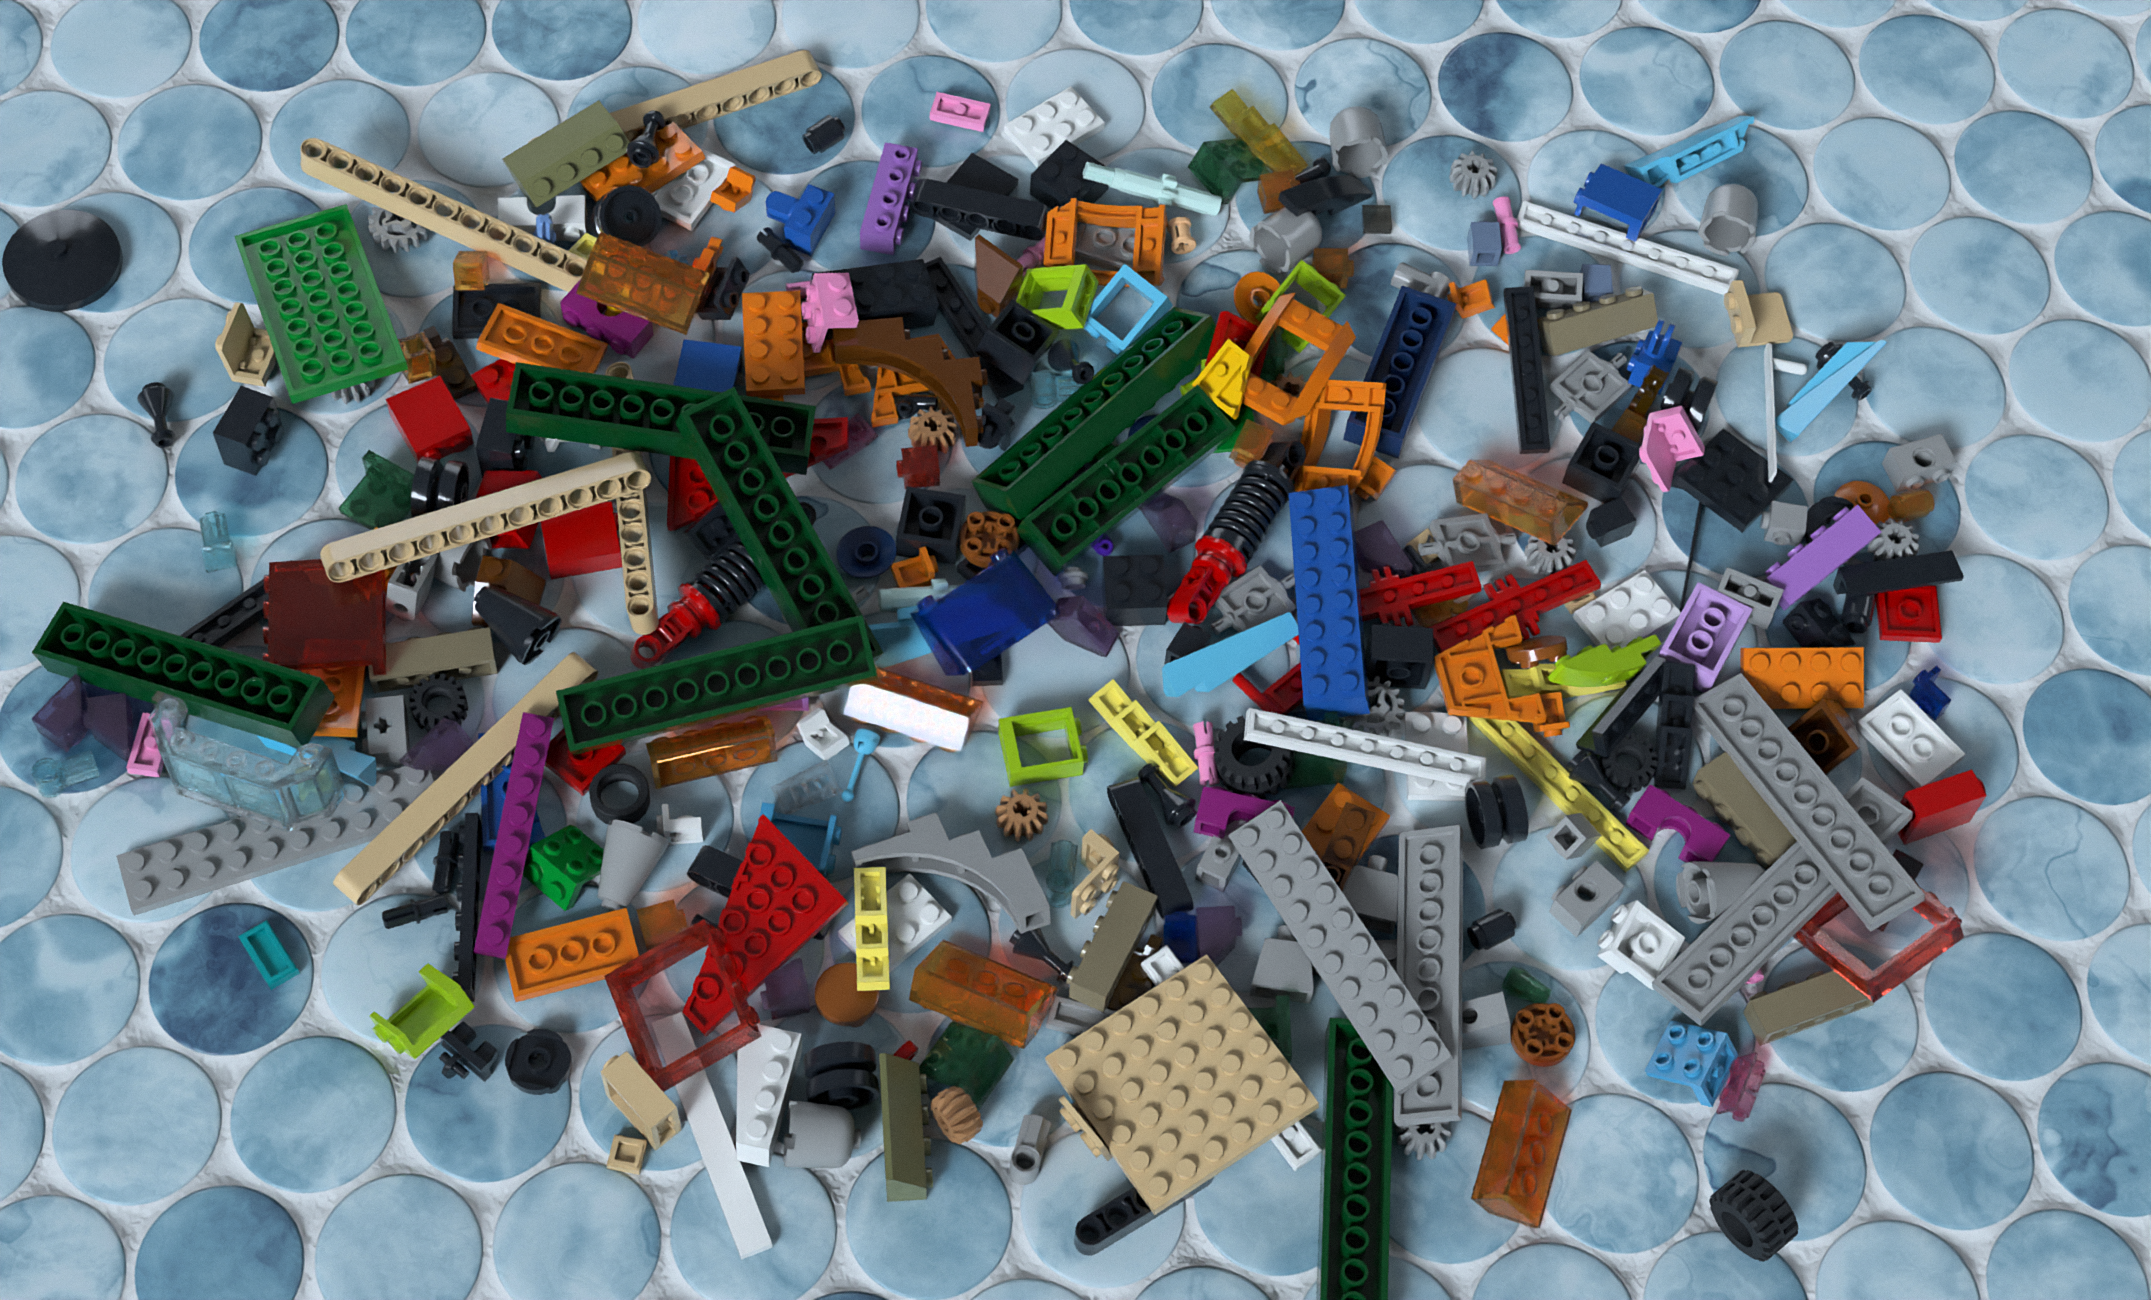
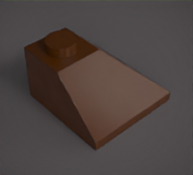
(996, 277)
(510, 577)
(1826, 734)

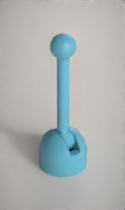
(864, 743)

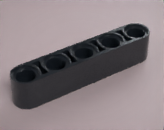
(979, 209)
(1149, 846)
(717, 873)
(1108, 1232)

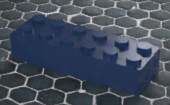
(1405, 364)

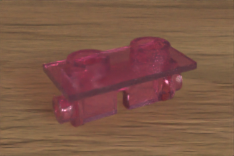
(1745, 1074)

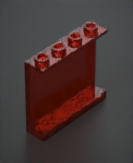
(324, 621)

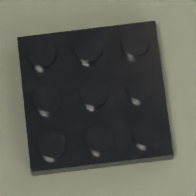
(1732, 480)

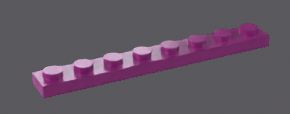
(513, 836)

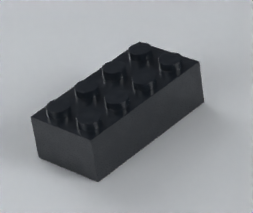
(893, 292)

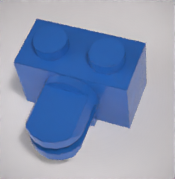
(803, 217)
(1655, 350)

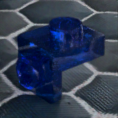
(1928, 694)
(1180, 936)

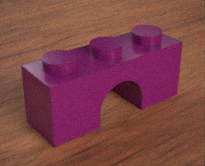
(623, 332)
(1221, 808)
(1659, 811)

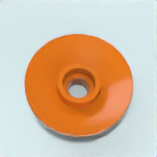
(1253, 286)
(1871, 494)

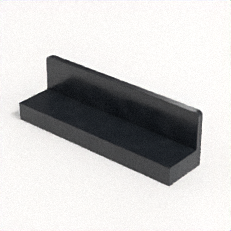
(1898, 574)
(1623, 711)

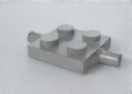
(1590, 386)
(1467, 540)
(1253, 601)

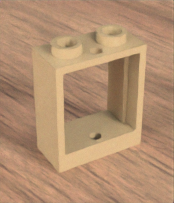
(640, 1100)

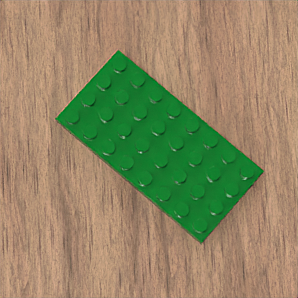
(320, 303)

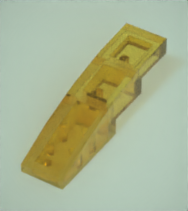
(1263, 139)

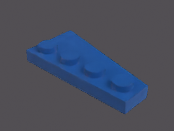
(492, 805)

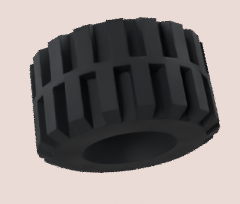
(1250, 779)
(1753, 1215)

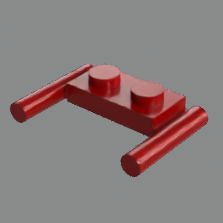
(1281, 696)

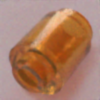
(1910, 505)

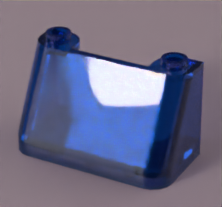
(984, 614)

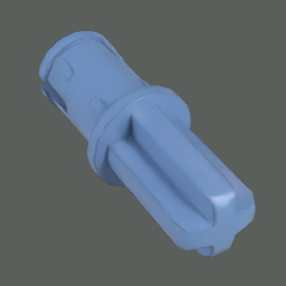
(544, 228)

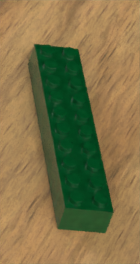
(1096, 413)
(640, 414)
(767, 514)
(209, 679)
(717, 685)
(1354, 1170)

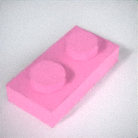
(960, 111)
(145, 755)

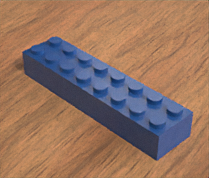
(1328, 603)

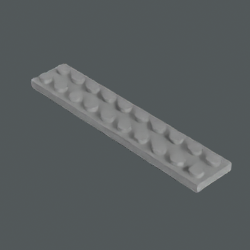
(1807, 802)
(249, 849)
(1765, 916)
(1341, 948)
(1432, 961)

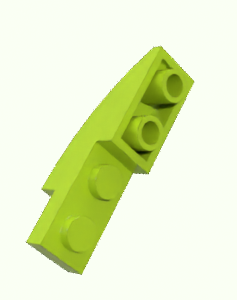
(1604, 666)

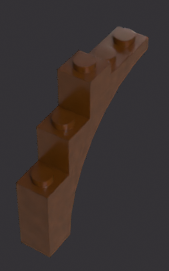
(889, 346)

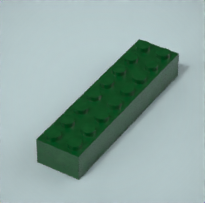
(1125, 480)

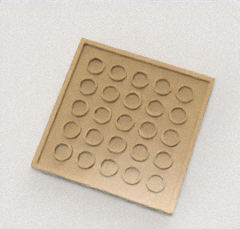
(1181, 1083)

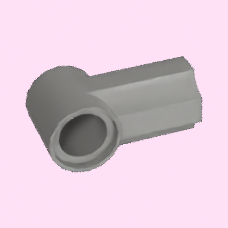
(1433, 284)
(1029, 1148)

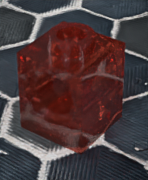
(919, 466)

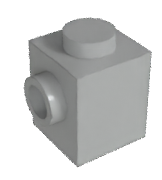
(1784, 523)
(1573, 836)
(1218, 863)

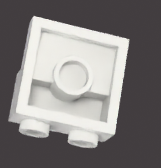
(1639, 943)

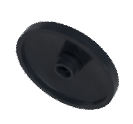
(62, 260)

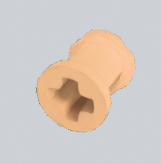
(1181, 235)

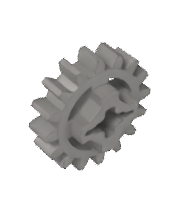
(394, 230)
(1380, 717)

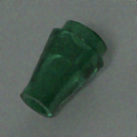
(1525, 986)

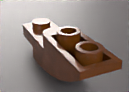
(1347, 843)

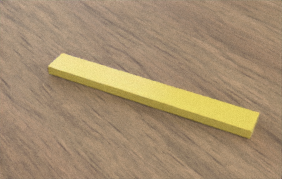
(1564, 792)

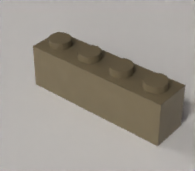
(1597, 321)
(454, 654)
(1743, 810)
(1112, 946)
(1802, 1006)

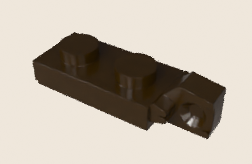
(450, 365)
(1648, 390)
(1134, 979)

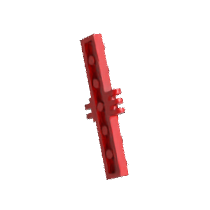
(1394, 597)
(1523, 602)

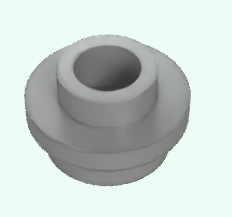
(1073, 578)

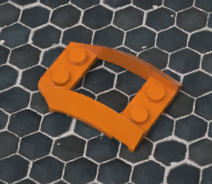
(1148, 243)
(1314, 329)
(1340, 396)

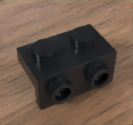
(724, 291)
(712, 532)
(1816, 626)

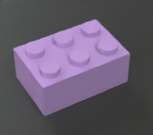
(1706, 634)

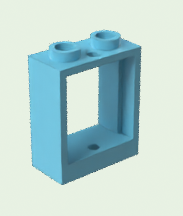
(1160, 306)

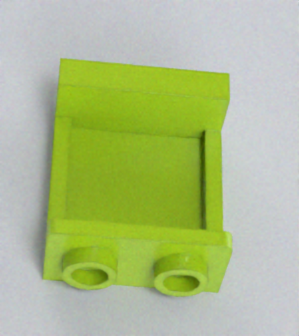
(425, 1015)

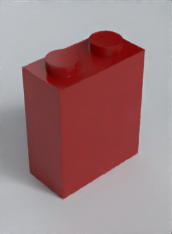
(430, 420)
(501, 480)
(582, 541)
(1942, 805)

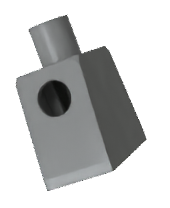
(405, 596)
(1374, 894)
(1283, 969)
(1485, 1022)

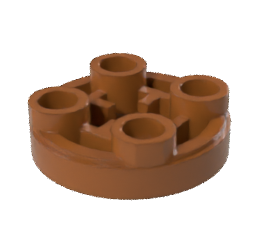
(986, 534)
(1537, 648)
(838, 996)
(1542, 1034)

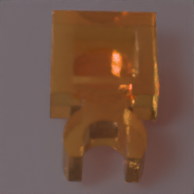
(1438, 612)

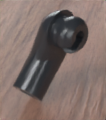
(1320, 169)
(912, 403)

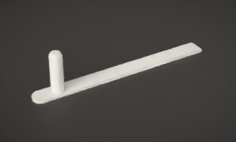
(1769, 365)

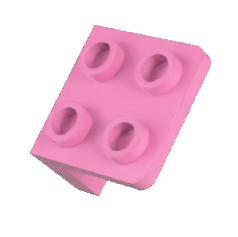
(828, 306)
(1668, 439)

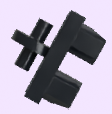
(997, 425)
(477, 1061)

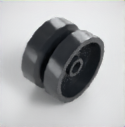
(640, 209)
(1693, 402)
(438, 486)
(1496, 811)
(842, 1075)

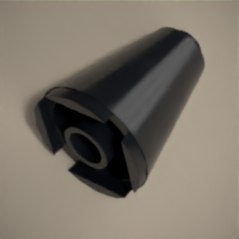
(517, 622)

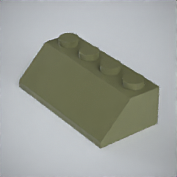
(566, 154)
(903, 1129)

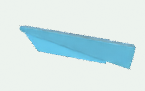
(1692, 154)
(1825, 387)
(899, 639)
(1226, 658)
(348, 760)

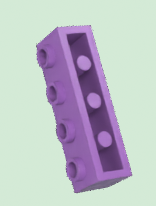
(889, 199)
(1823, 555)

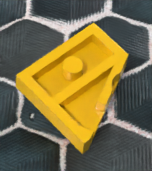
(1226, 378)

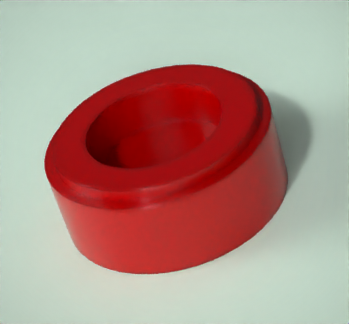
(907, 1051)

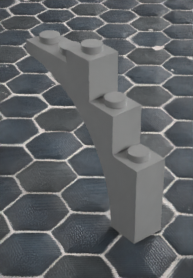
(966, 858)

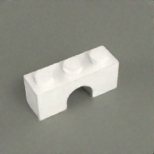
(568, 216)

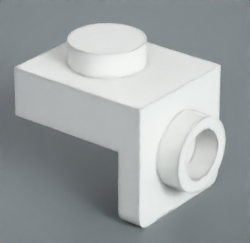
(821, 735)

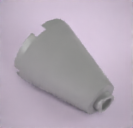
(627, 862)
(1713, 887)

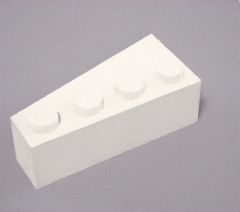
(763, 1089)

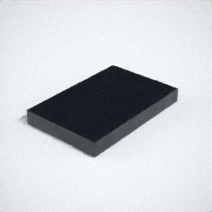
(980, 175)
(474, 307)

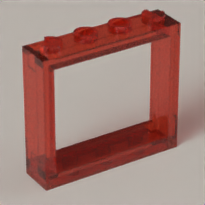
(658, 959)
(1898, 968)

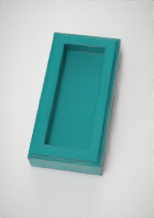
(268, 955)

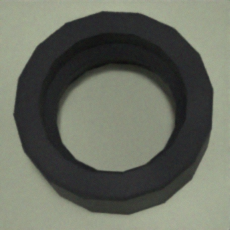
(616, 773)

